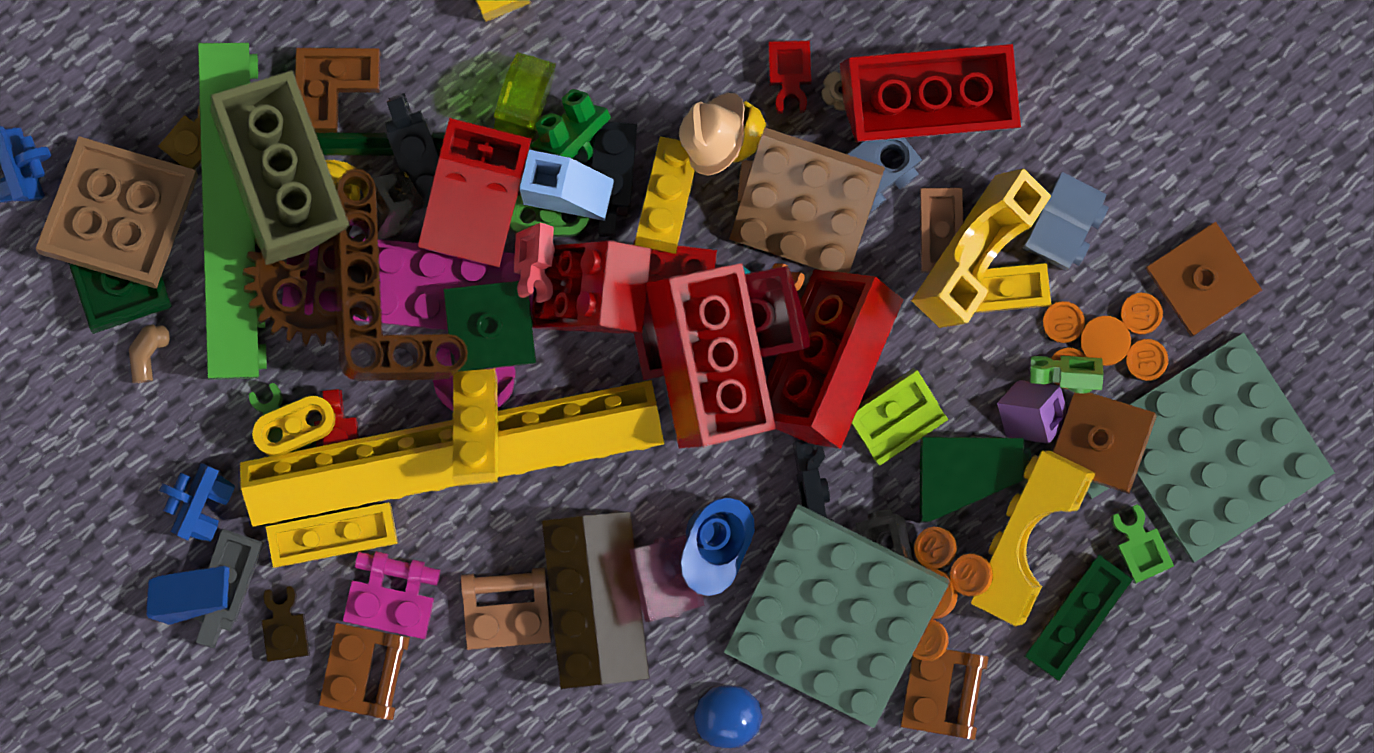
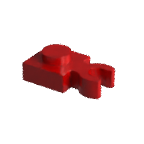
(790, 68)

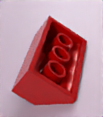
(931, 92)
(710, 356)
(821, 386)

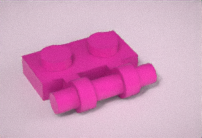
(390, 608)

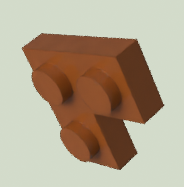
(330, 71)

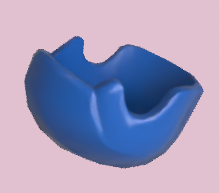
(728, 716)

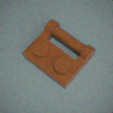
(350, 669)
(929, 693)

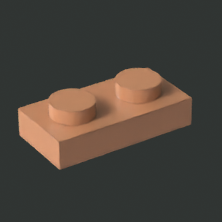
(939, 221)

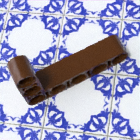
(368, 297)

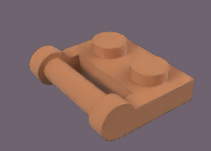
(506, 623)

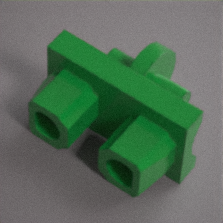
(573, 130)

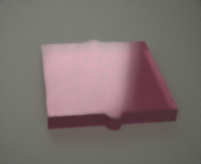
(661, 580)

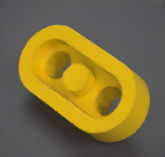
(293, 423)

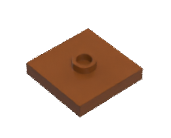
(1203, 279)
(1105, 438)

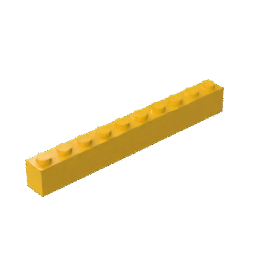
(422, 456)

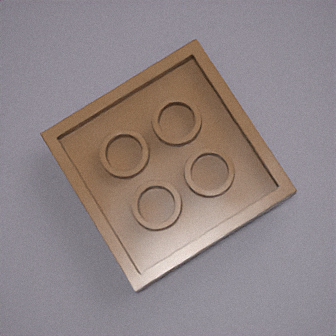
(806, 202)
(117, 212)

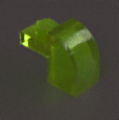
(524, 95)

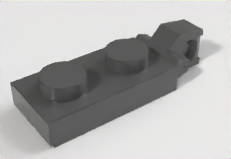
(241, 557)

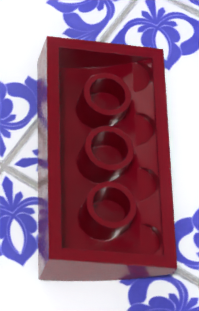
(775, 313)

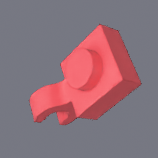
(532, 255)

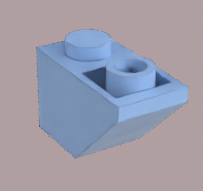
(565, 186)

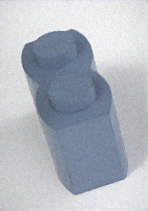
(1065, 221)

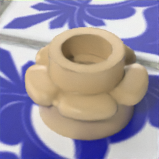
(830, 92)

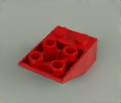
(474, 192)
(595, 288)

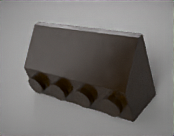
(595, 600)

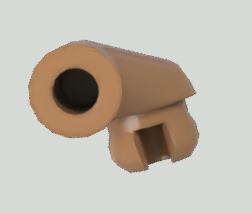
(142, 349)

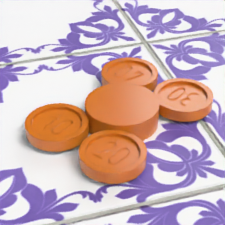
(1110, 337)
(969, 576)

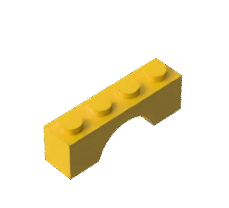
(956, 281)
(1051, 487)

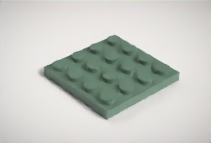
(1225, 448)
(836, 616)

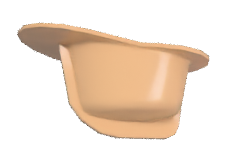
(713, 133)

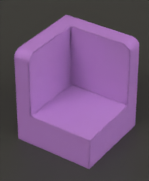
(1032, 411)

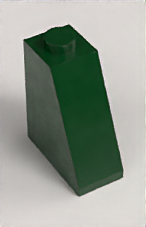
(966, 470)

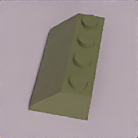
(278, 166)

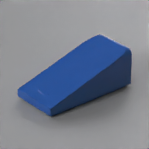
(187, 594)

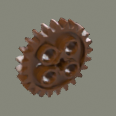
(277, 275)

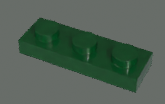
(1078, 618)

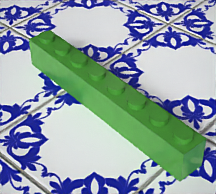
(227, 230)

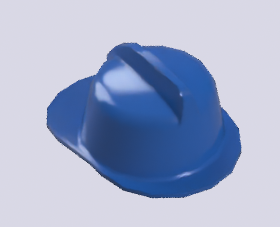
(716, 545)

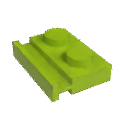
(897, 416)

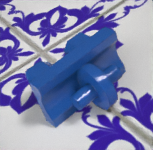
(21, 166)
(190, 519)

